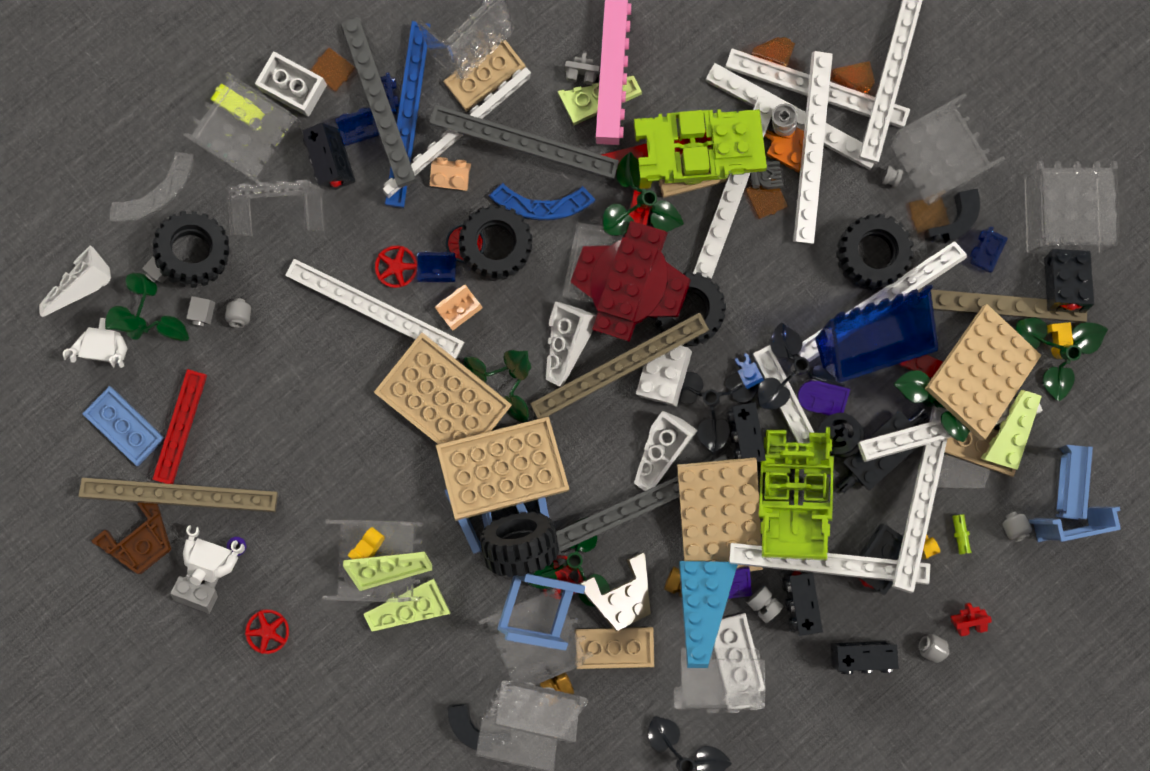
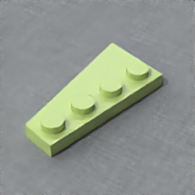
(583, 102)
(385, 569)
(398, 613)

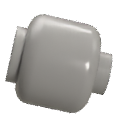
(238, 313)
(1017, 526)
(933, 648)

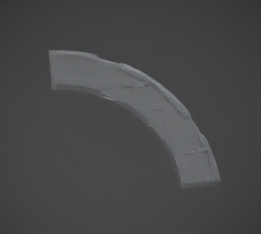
(160, 196)

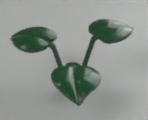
(616, 218)
(121, 318)
(1087, 340)
(518, 367)
(913, 387)
(574, 563)

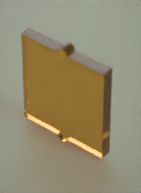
(332, 69)
(766, 200)
(929, 216)

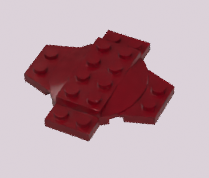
(630, 281)

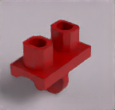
(971, 617)

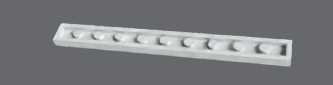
(890, 81)
(799, 82)
(748, 93)
(449, 137)
(812, 147)
(728, 205)
(912, 280)
(371, 306)
(911, 438)
(919, 512)
(835, 565)

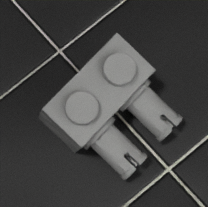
(196, 596)

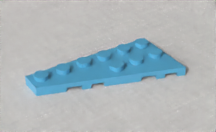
(704, 599)

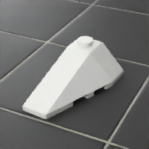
(84, 279)
(569, 335)
(665, 443)

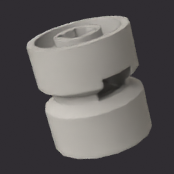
(784, 119)
(765, 604)

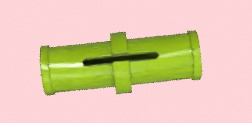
(961, 534)

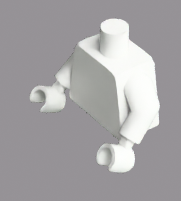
(99, 346)
(208, 560)

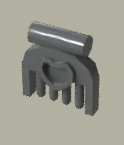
(764, 178)

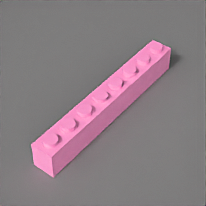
(612, 72)

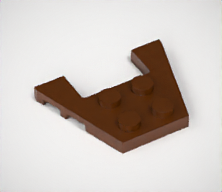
(143, 545)

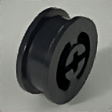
(849, 443)

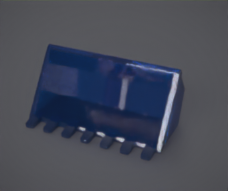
(878, 335)

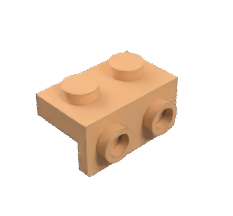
(450, 173)
(458, 307)

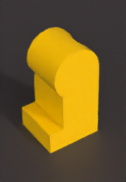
(1061, 335)
(368, 545)
(930, 548)

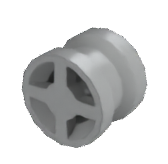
(892, 176)

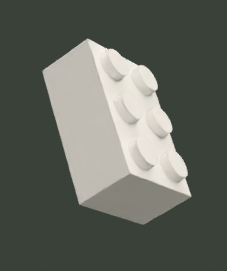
(291, 84)
(665, 376)

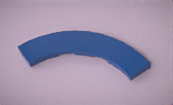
(540, 209)

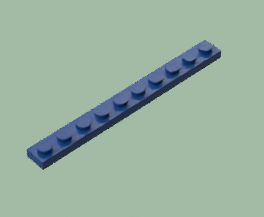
(410, 101)

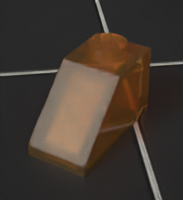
(776, 50)
(856, 76)

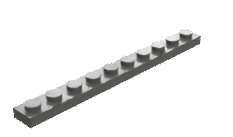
(379, 103)
(524, 142)
(620, 513)

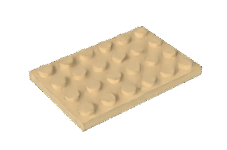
(983, 372)
(441, 394)
(502, 468)
(718, 508)

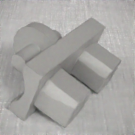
(584, 67)

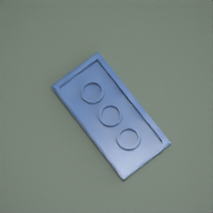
(123, 426)

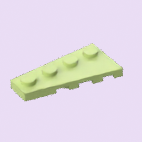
(1014, 431)

